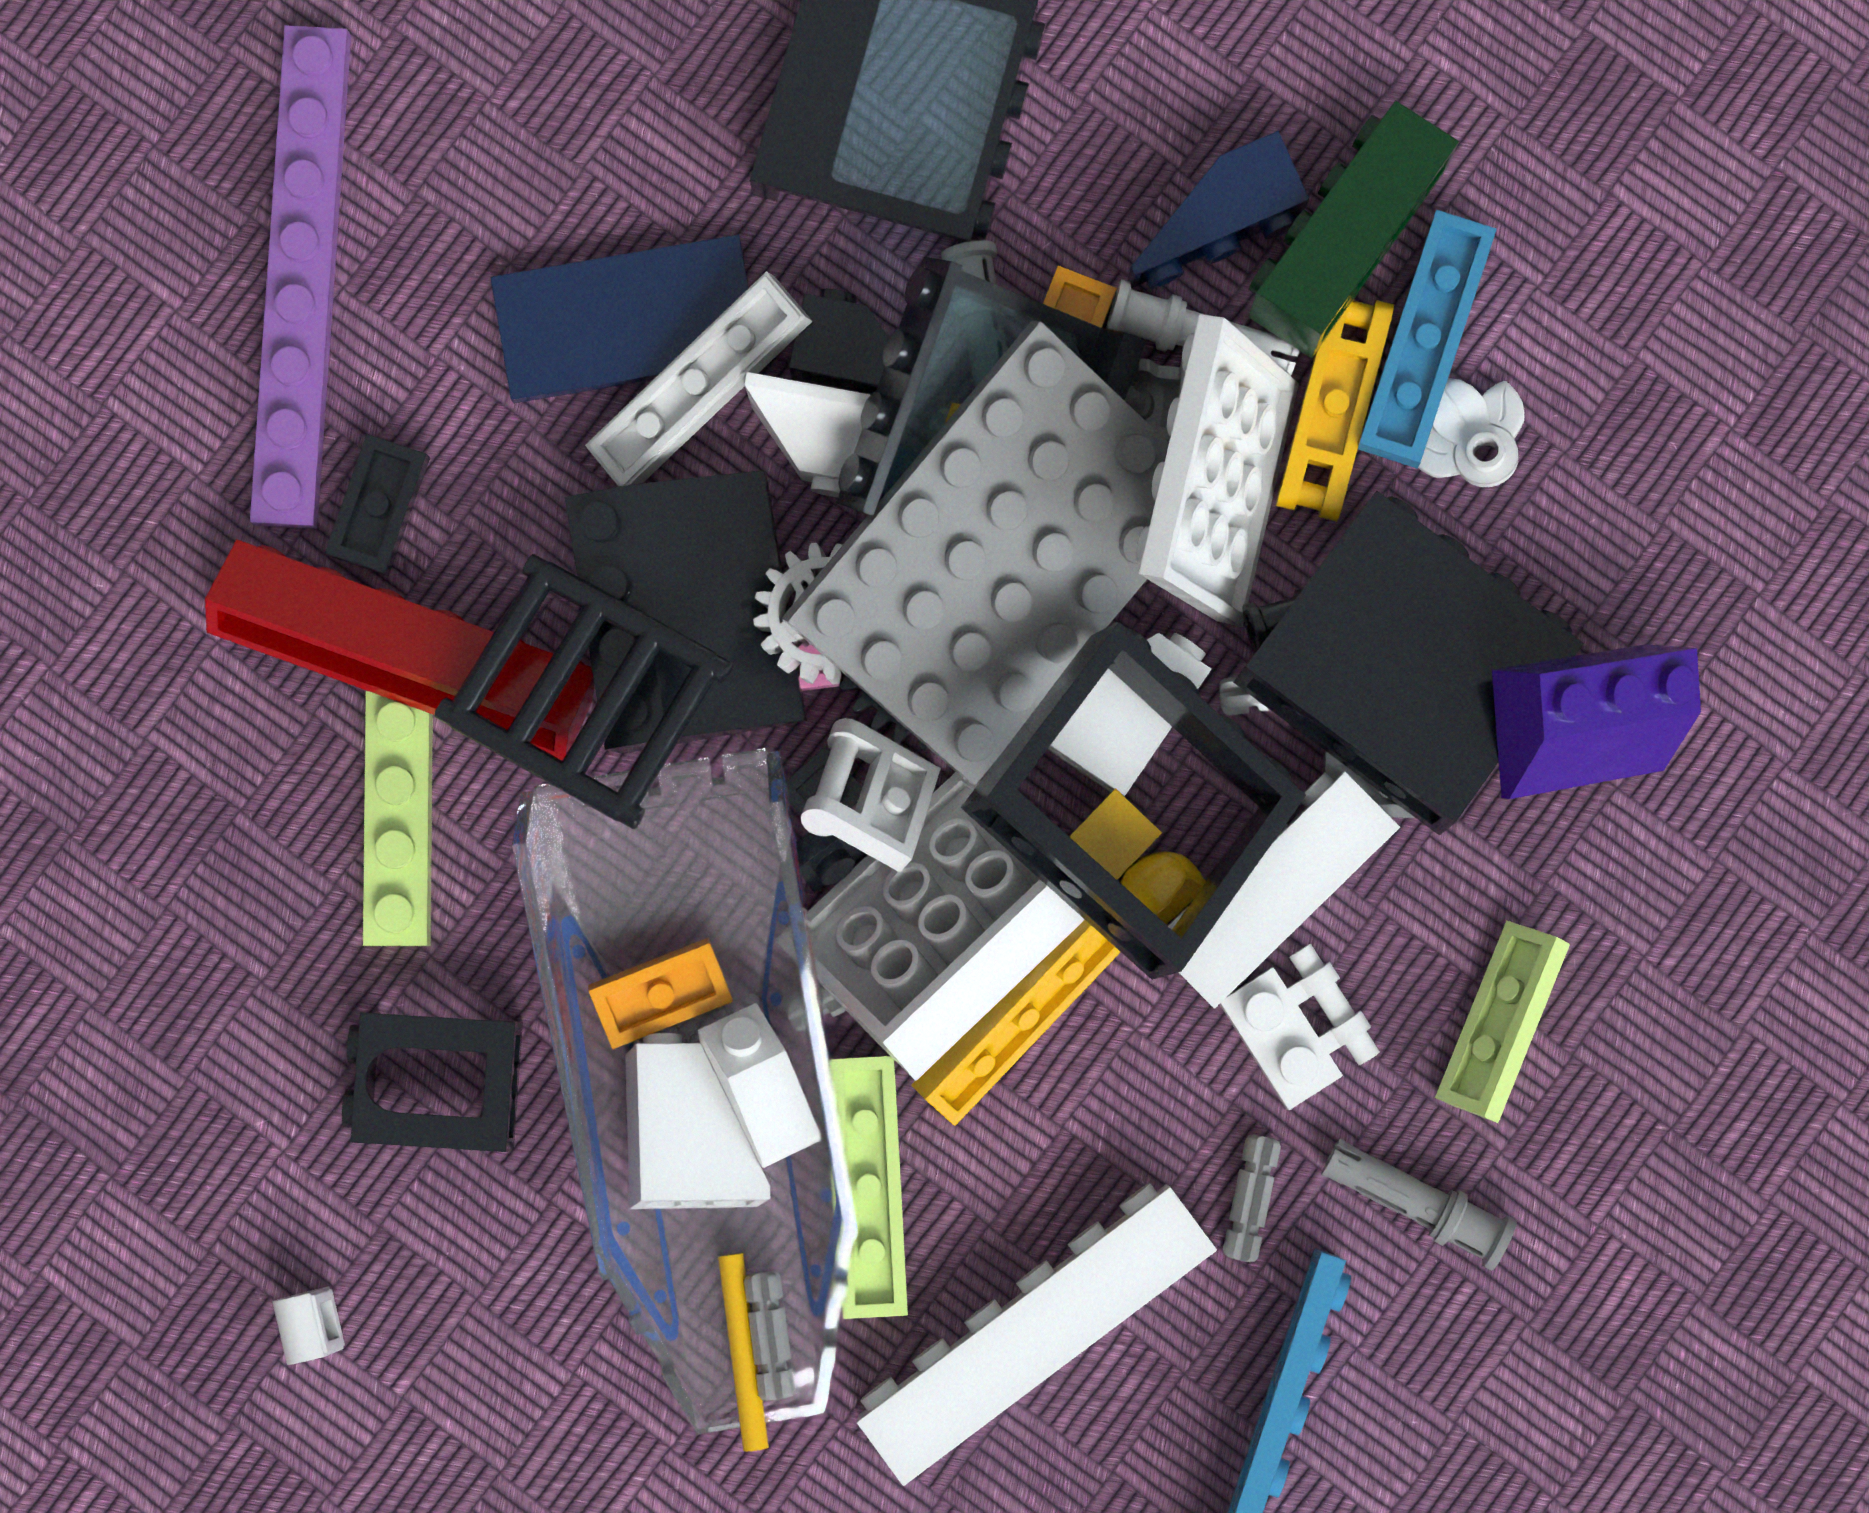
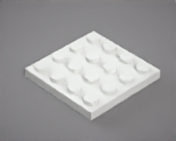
(1217, 471)

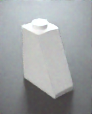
(1117, 730)
(684, 1132)

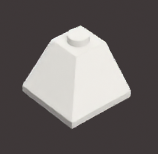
(810, 425)

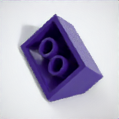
(1593, 717)

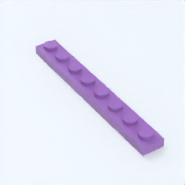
(300, 277)

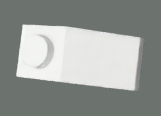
(760, 1084)

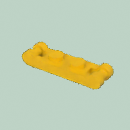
(1335, 411)

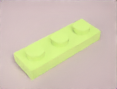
(1502, 1021)

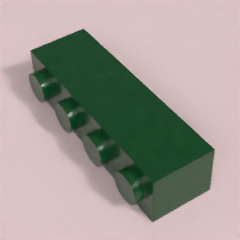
(1351, 228)

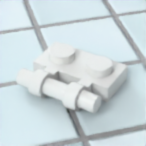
(1283, 1039)

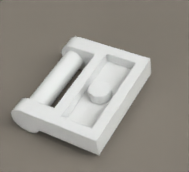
(890, 802)

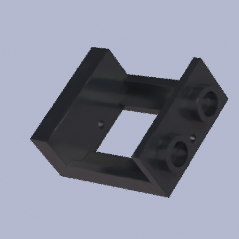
(387, 1031)

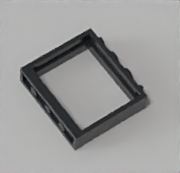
(1071, 870)

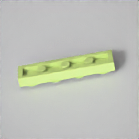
(397, 824)
(872, 1149)

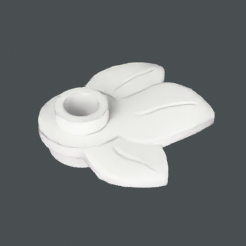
(1469, 422)

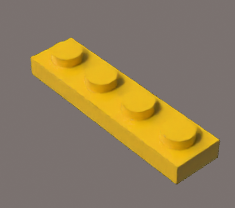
(1014, 1024)

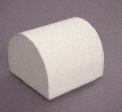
(308, 1325)

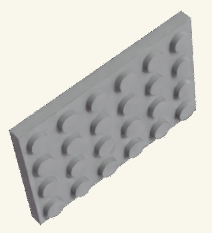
(992, 554)

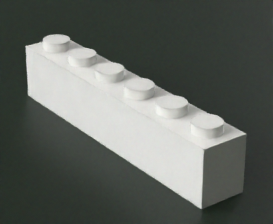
(1033, 1333)

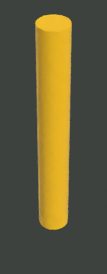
(744, 1370)

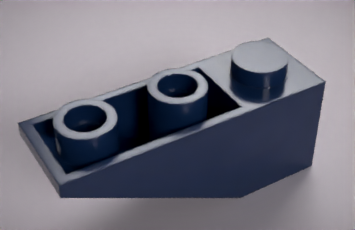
(1237, 198)

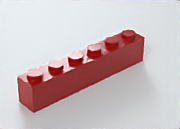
(379, 640)

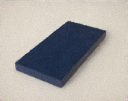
(612, 315)

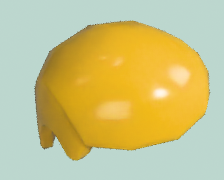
(1163, 883)

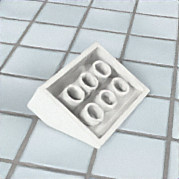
(938, 942)

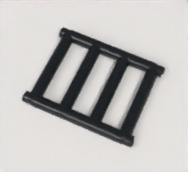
(570, 772)

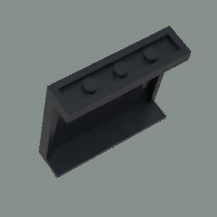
(1397, 657)

